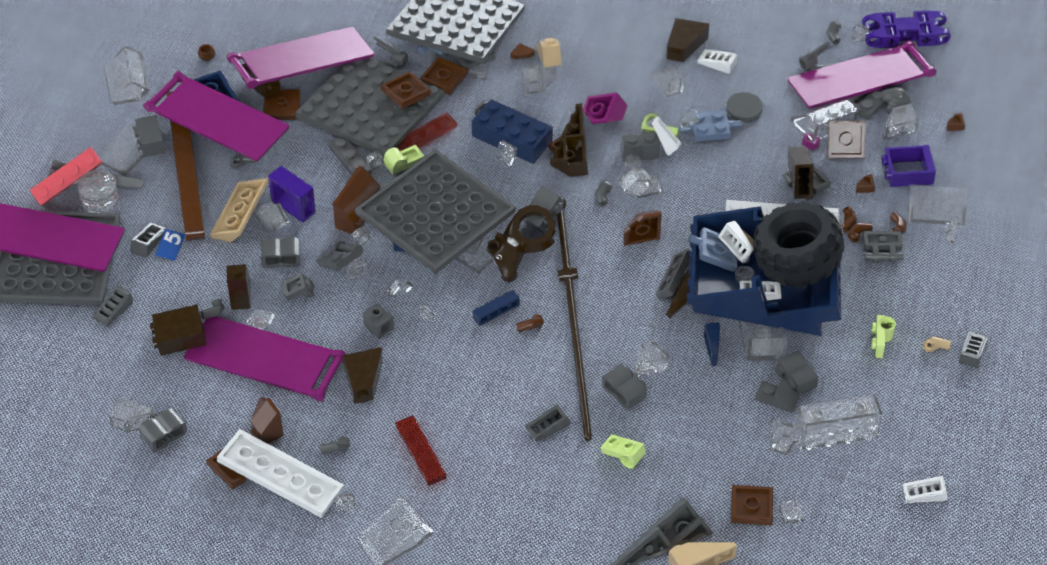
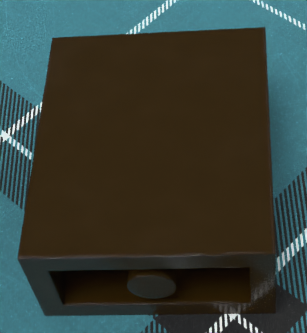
(178, 330)

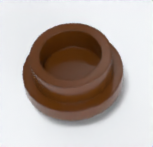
(206, 52)

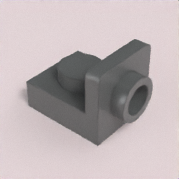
(297, 286)

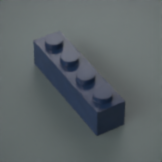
(496, 307)

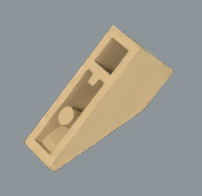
(549, 52)
(702, 553)

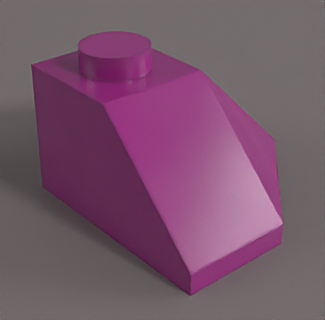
(605, 108)

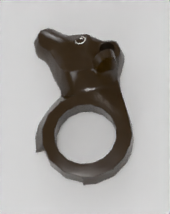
(509, 247)

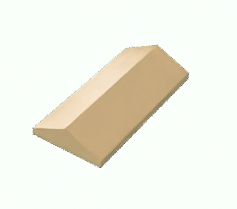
(238, 209)

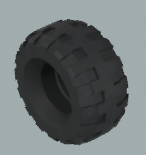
(795, 226)

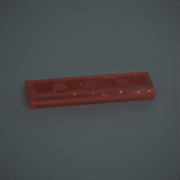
(428, 132)
(420, 450)

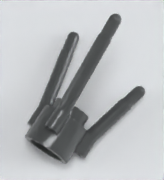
(398, 57)
(809, 60)

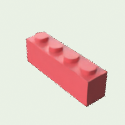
(66, 176)

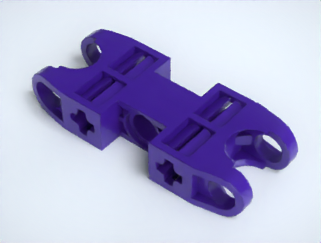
(906, 29)

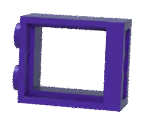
(909, 154)
(292, 193)

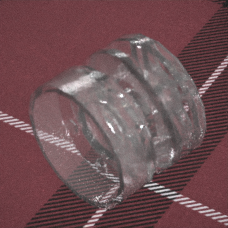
(99, 192)

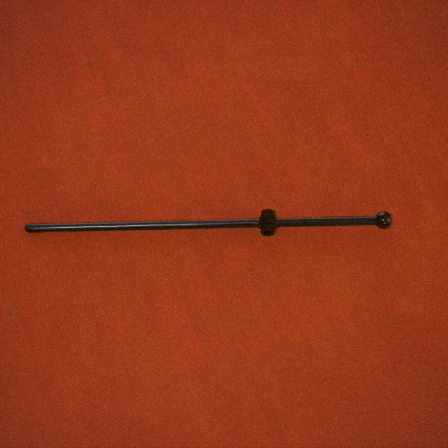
(568, 275)

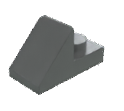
(778, 396)

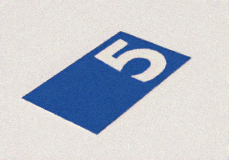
(170, 244)

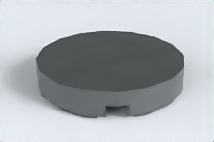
(744, 106)

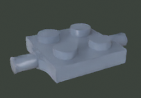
(711, 126)
(714, 250)

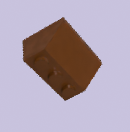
(356, 191)

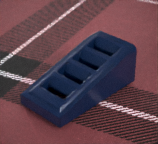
(711, 338)

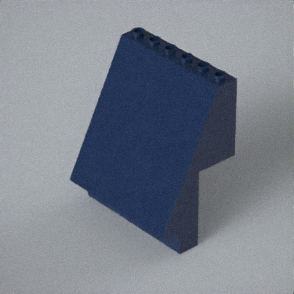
(719, 294)

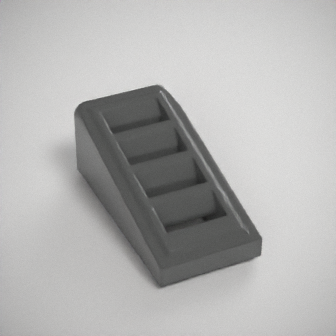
(146, 241)
(118, 295)
(968, 358)
(544, 418)

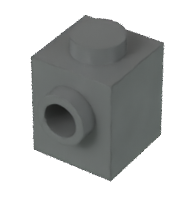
(378, 321)

